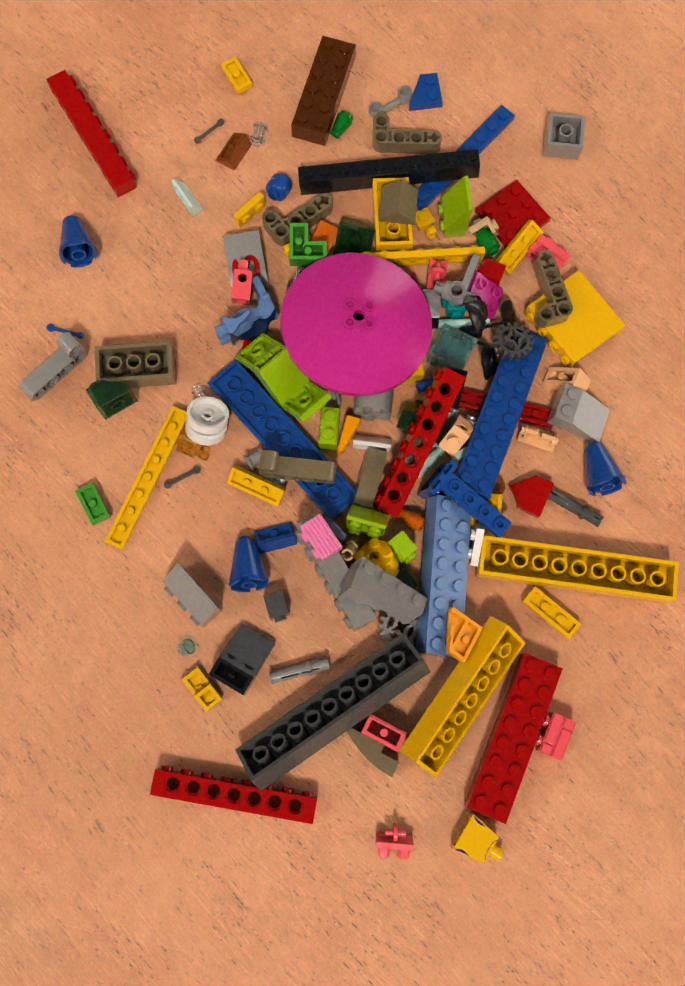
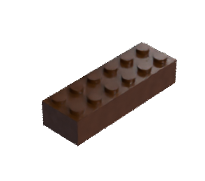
(323, 90)

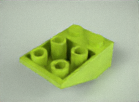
(366, 522)

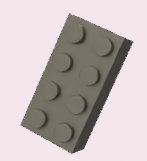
(136, 364)

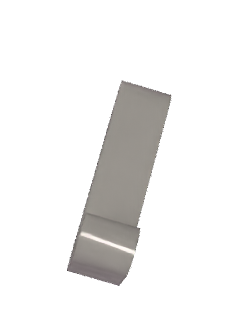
(54, 367)

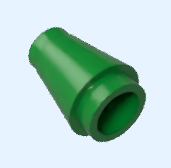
(341, 124)

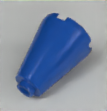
(75, 243)
(602, 471)
(247, 567)

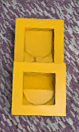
(201, 688)

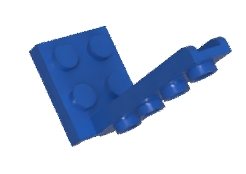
(446, 481)

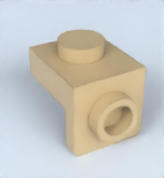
(486, 222)

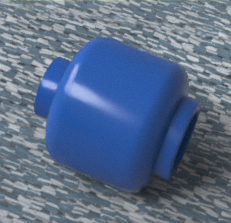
(278, 187)

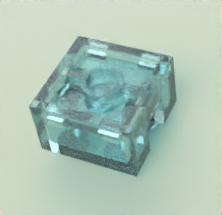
(451, 348)

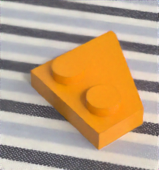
(461, 634)

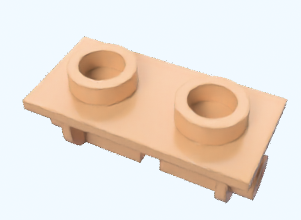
(537, 438)

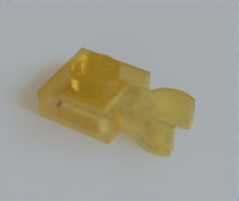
(190, 448)

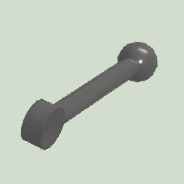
(197, 140)
(196, 469)

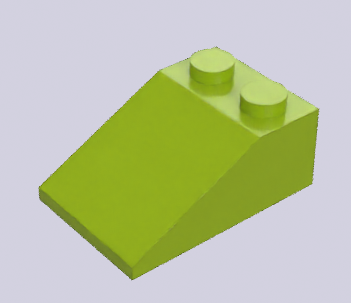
(455, 209)

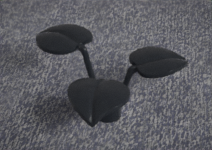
(478, 314)

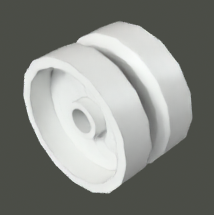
(206, 420)

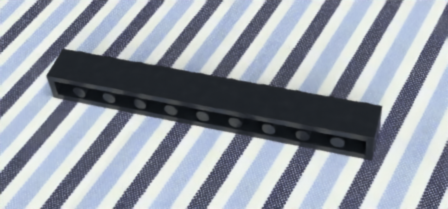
(360, 174)

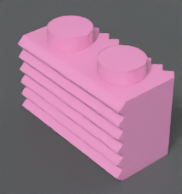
(320, 537)

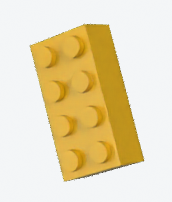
(389, 235)

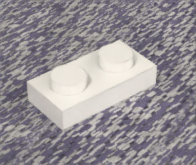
(476, 536)

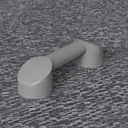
(404, 97)

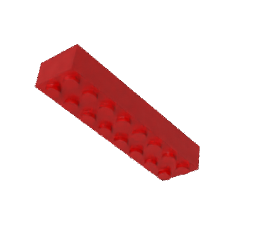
(513, 738)

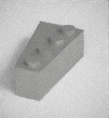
(382, 591)

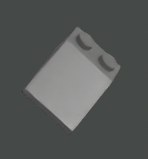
(578, 413)

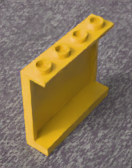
(587, 326)

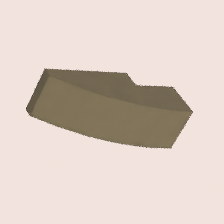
(369, 477)
(372, 751)

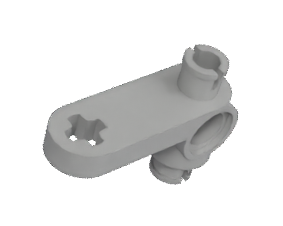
(447, 288)

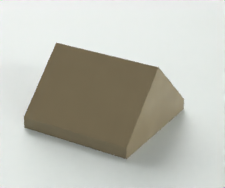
(398, 203)

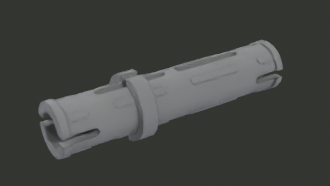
(295, 671)

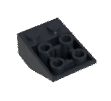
(242, 659)

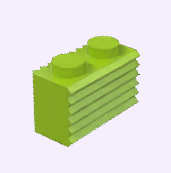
(328, 428)
(403, 548)

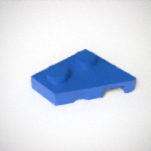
(427, 93)

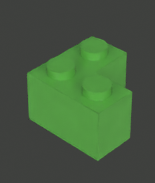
(303, 251)

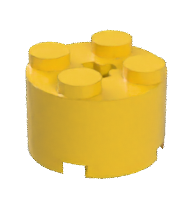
(380, 554)

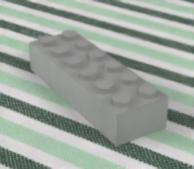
(334, 573)

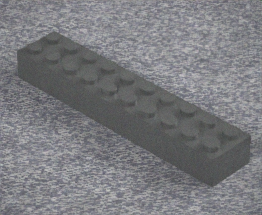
(331, 711)

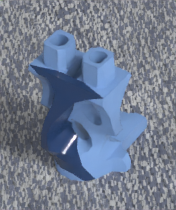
(248, 322)

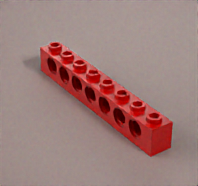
(445, 401)
(161, 788)

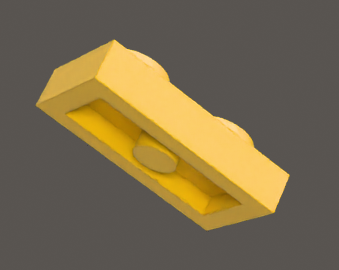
(236, 75)
(247, 211)

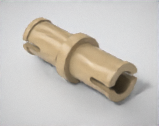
(350, 548)

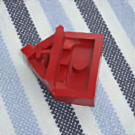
(532, 494)

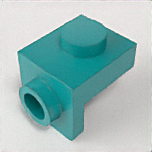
(452, 311)

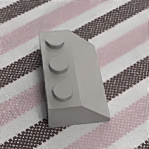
(190, 596)

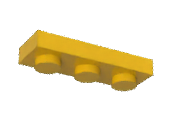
(519, 246)
(256, 485)
(551, 613)

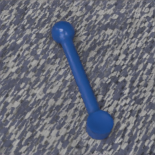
(50, 327)

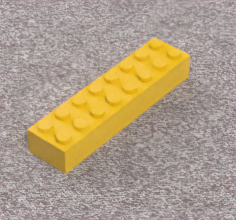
(462, 697)

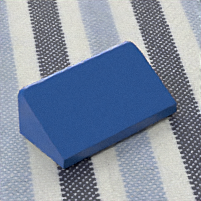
(275, 537)

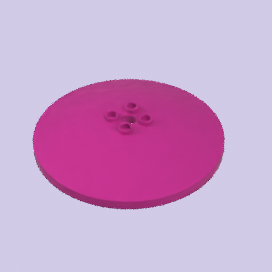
(351, 353)

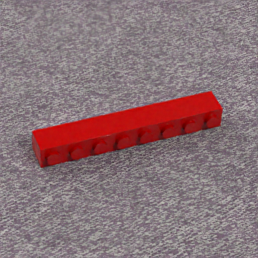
(91, 133)

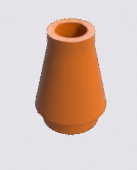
(412, 519)

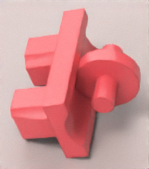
(436, 271)
(396, 840)

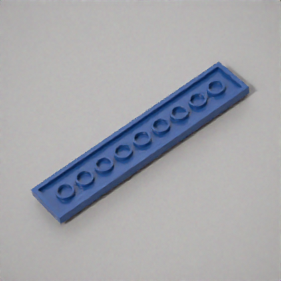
(499, 419)
(278, 434)

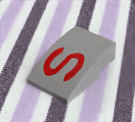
(246, 247)

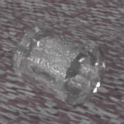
(259, 132)

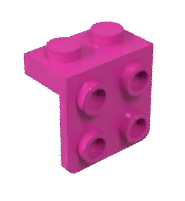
(485, 291)

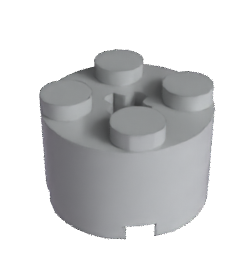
(374, 406)

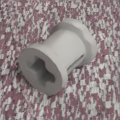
(253, 459)

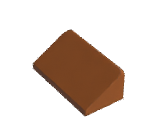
(234, 150)

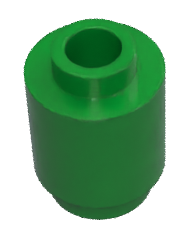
(488, 239)

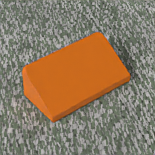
(324, 232)

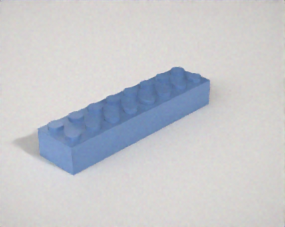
(442, 571)

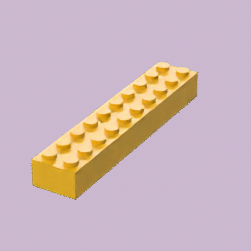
(578, 569)

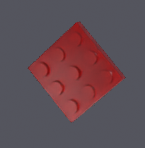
(512, 210)

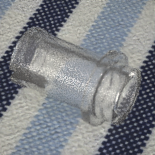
(199, 390)

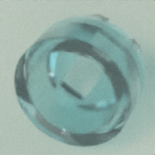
(188, 649)

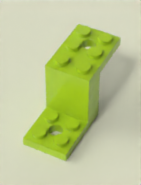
(282, 378)

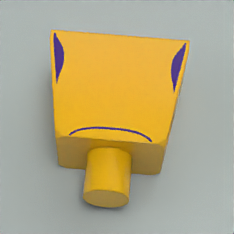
(477, 840)

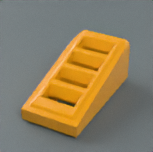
(349, 429)

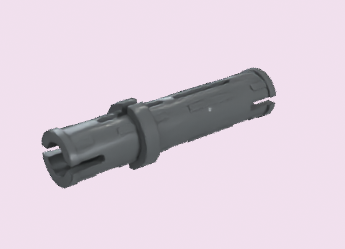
(575, 507)

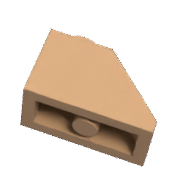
(559, 376)

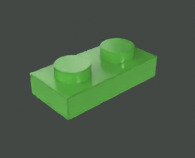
(92, 503)

